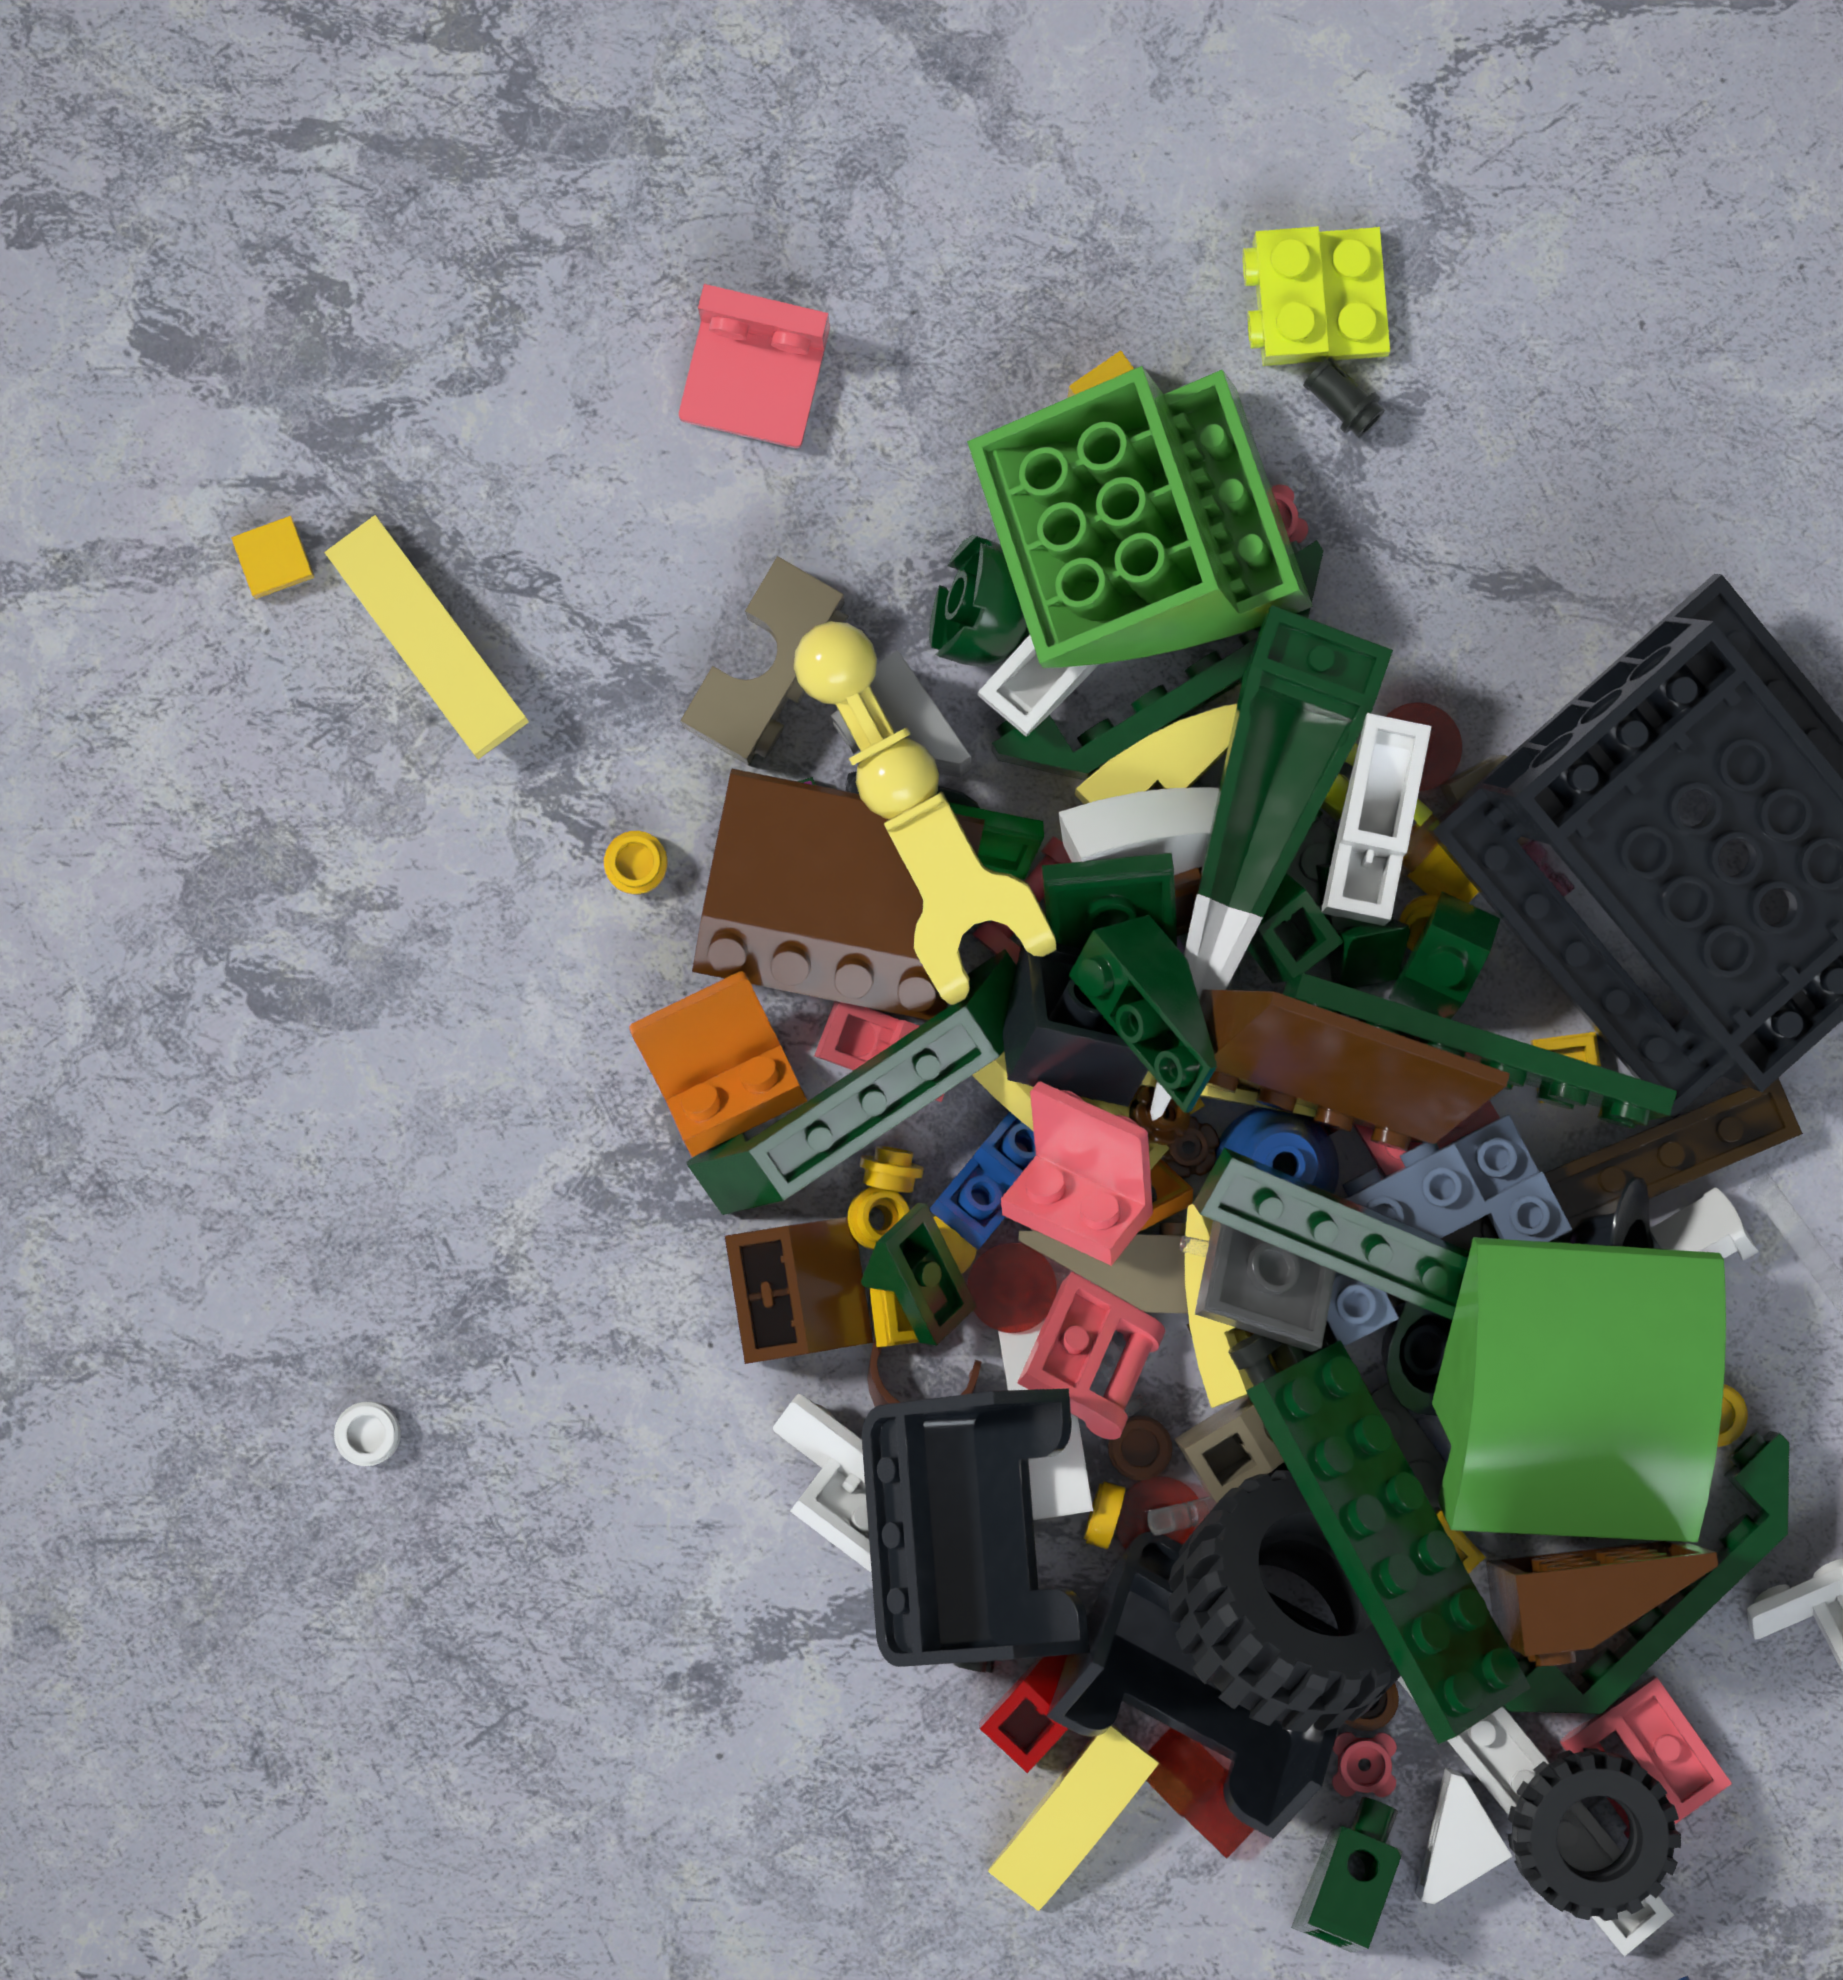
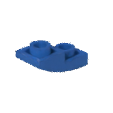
(974, 1196)

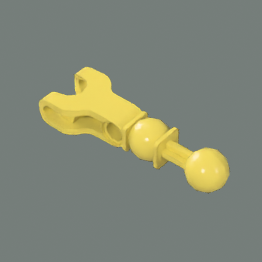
(901, 785)

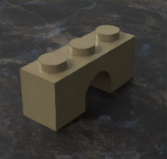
(743, 713)

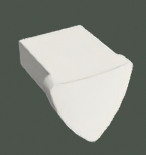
(1706, 1227)

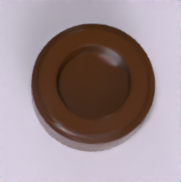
(1141, 1449)

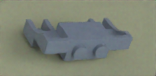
(1441, 1193)

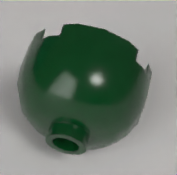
(981, 614)

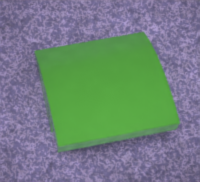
(1137, 520)
(1583, 1390)

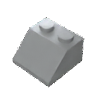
(910, 706)

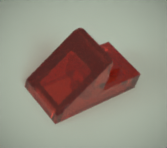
(1193, 1786)

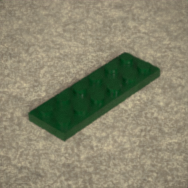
(1559, 1078)
(1389, 1541)

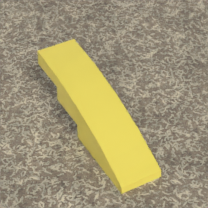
(426, 637)

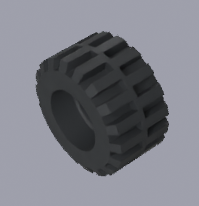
(1638, 1868)

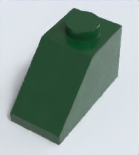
(1446, 957)

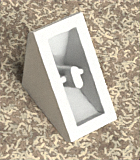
(1459, 1843)

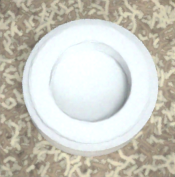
(367, 1433)

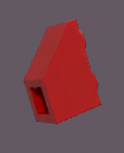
(1020, 1717)

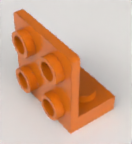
(717, 1063)

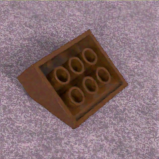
(815, 898)
(1342, 1068)
(1583, 1597)

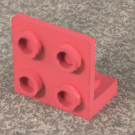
(754, 366)
(1086, 1178)

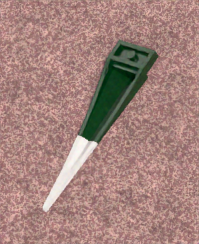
(1287, 743)

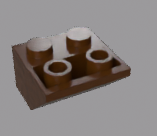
(798, 1290)

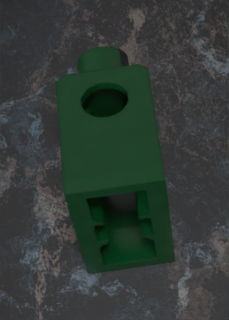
(1335, 1903)

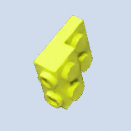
(1317, 295)

